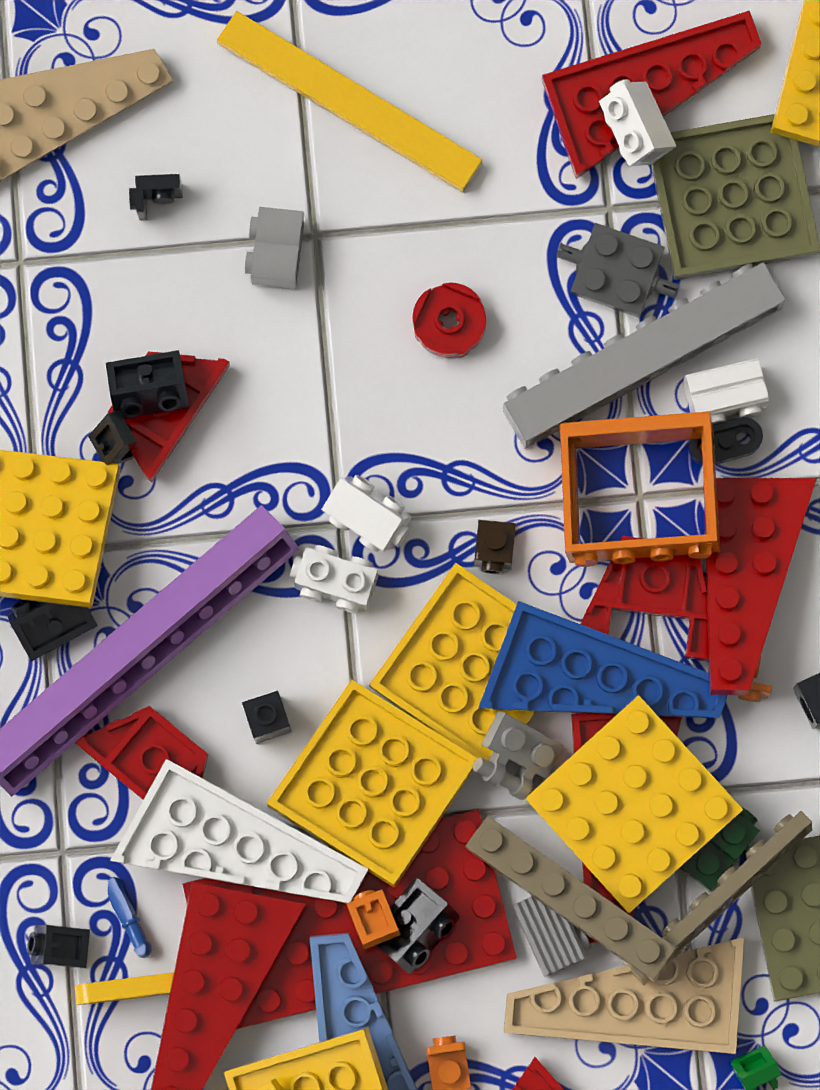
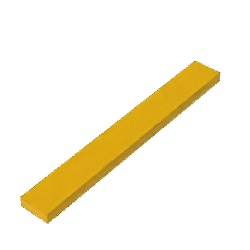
(349, 101)

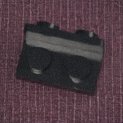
(147, 384)
(48, 625)
(422, 923)

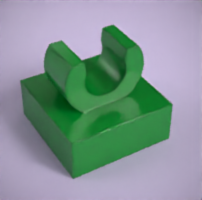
(756, 1069)

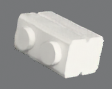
(727, 391)

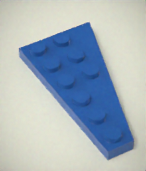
(576, 669)

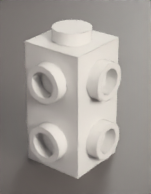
(636, 123)
(368, 514)
(324, 575)

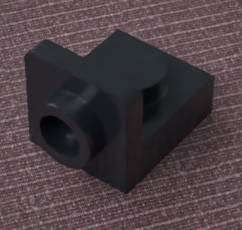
(159, 188)
(113, 439)
(59, 946)

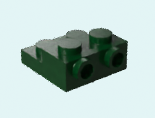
(722, 850)

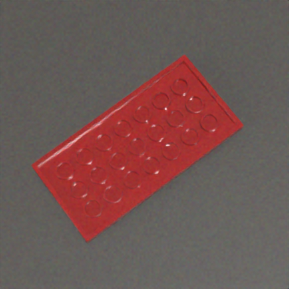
(443, 865)

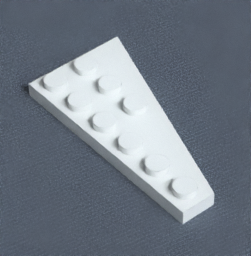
(214, 835)

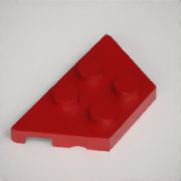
(162, 431)
(138, 748)

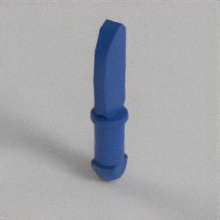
(127, 916)

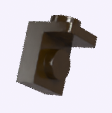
(494, 546)

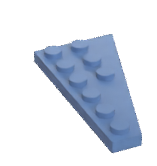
(350, 1004)

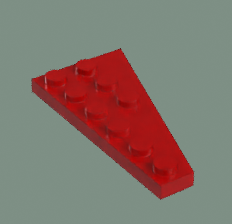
(671, 66)
(745, 579)
(219, 966)

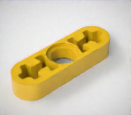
(123, 989)

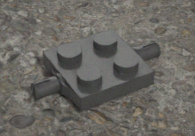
(617, 270)

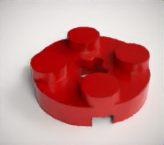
(440, 301)

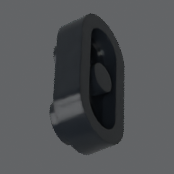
(725, 441)

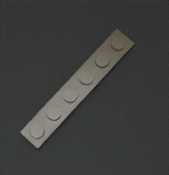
(734, 884)
(571, 899)

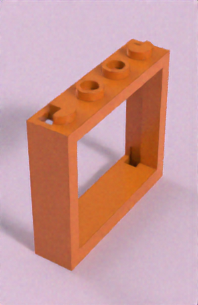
(637, 431)

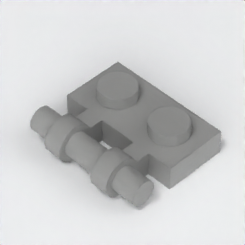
(523, 746)

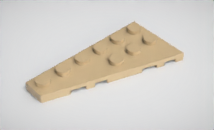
(62, 103)
(685, 1008)

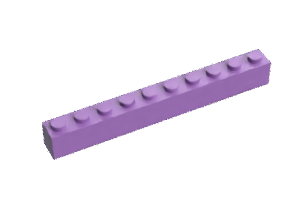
(141, 647)

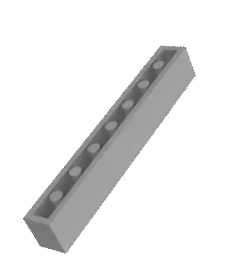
(643, 354)

